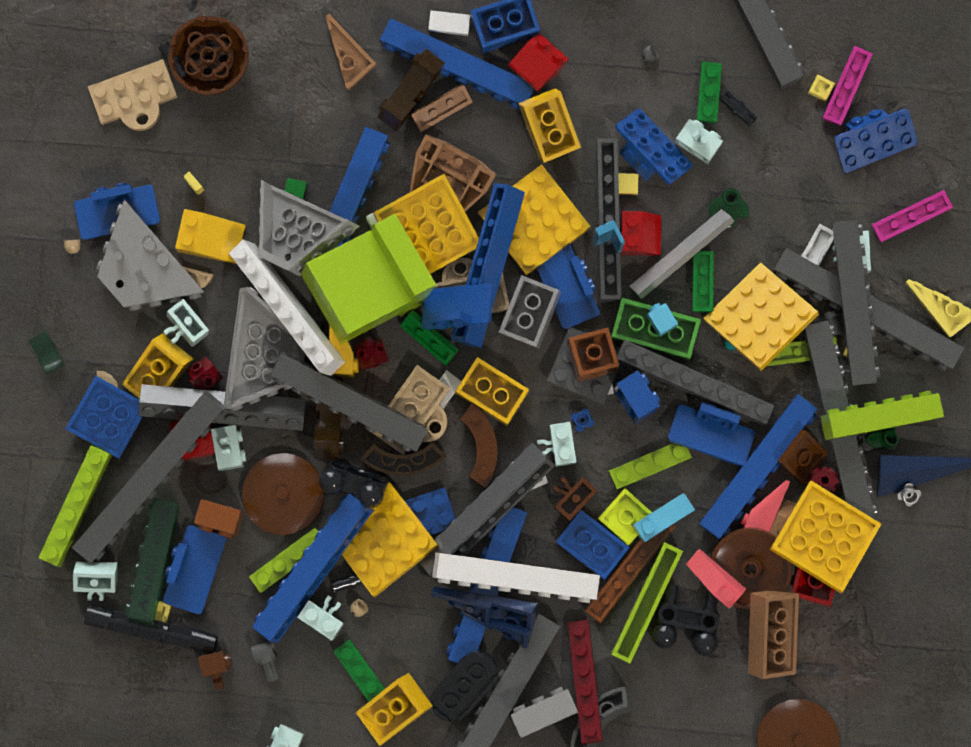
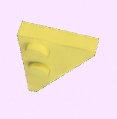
(948, 314)

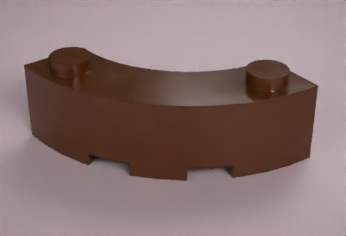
(486, 445)

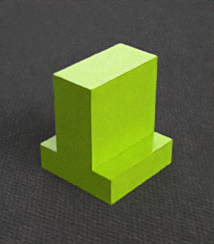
(369, 280)

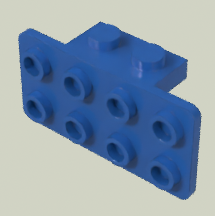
(874, 138)
(650, 149)
(99, 212)
(568, 275)
(458, 306)
(712, 433)
(193, 569)

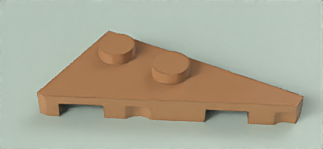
(351, 57)

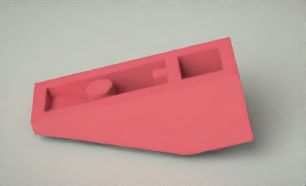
(764, 513)
(715, 578)

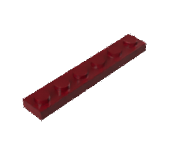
(585, 682)

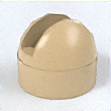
(72, 246)
(359, 607)

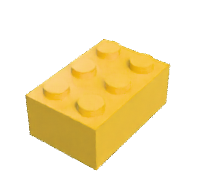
(549, 125)
(492, 391)

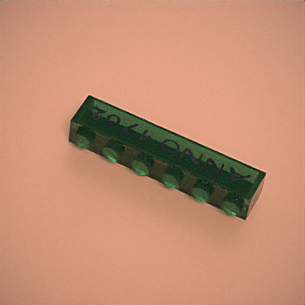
(153, 561)

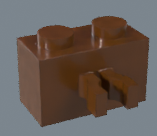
(575, 498)
(215, 665)

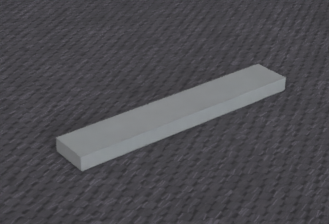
(681, 253)

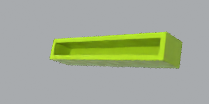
(881, 416)
(75, 506)
(646, 603)

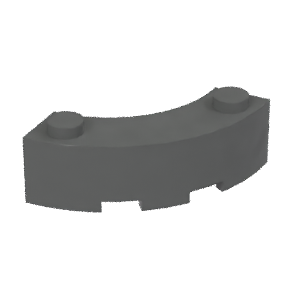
(611, 705)

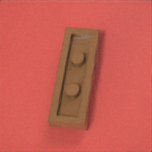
(441, 107)

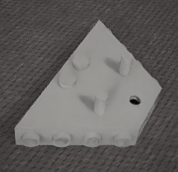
(297, 229)
(142, 264)
(255, 350)

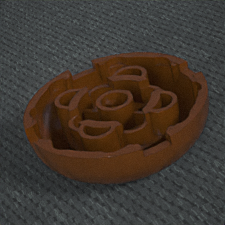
(193, 38)

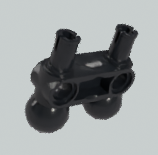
(353, 480)
(686, 618)

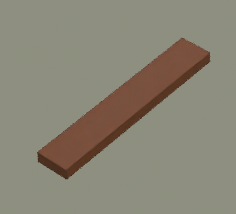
(625, 575)

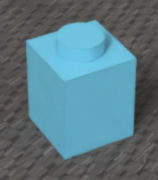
(661, 319)

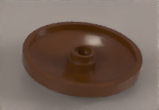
(282, 494)
(751, 562)
(797, 725)

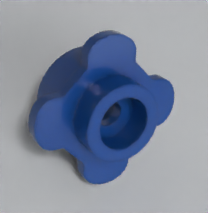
(588, 422)

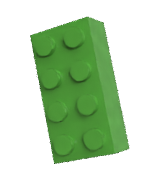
(635, 327)

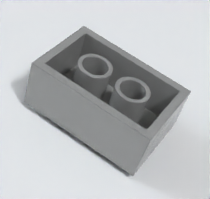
(530, 312)
(543, 712)

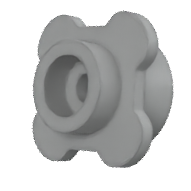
(913, 498)

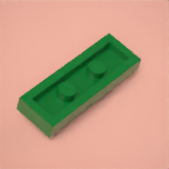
(709, 92)
(702, 281)
(429, 339)
(359, 670)

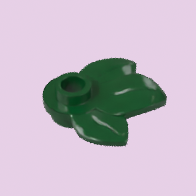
(735, 209)
(878, 439)

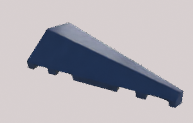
(899, 470)
(506, 615)

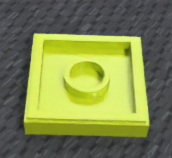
(623, 514)

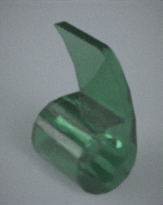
(47, 352)

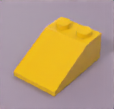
(208, 236)
(351, 364)
(159, 365)
(394, 709)

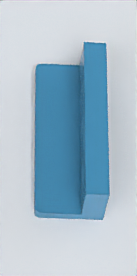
(607, 232)

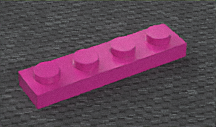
(847, 86)
(912, 216)

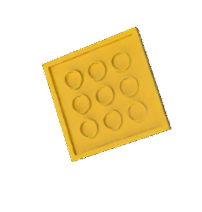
(544, 222)
(434, 223)
(761, 316)
(825, 536)
(388, 543)

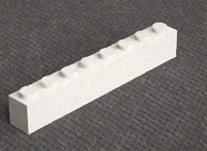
(287, 308)
(516, 576)

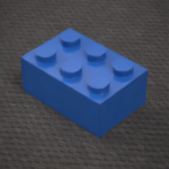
(504, 23)
(637, 397)

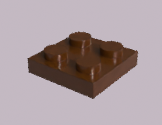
(802, 457)

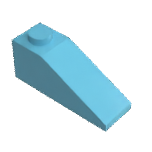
(663, 517)

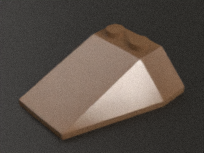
(465, 173)

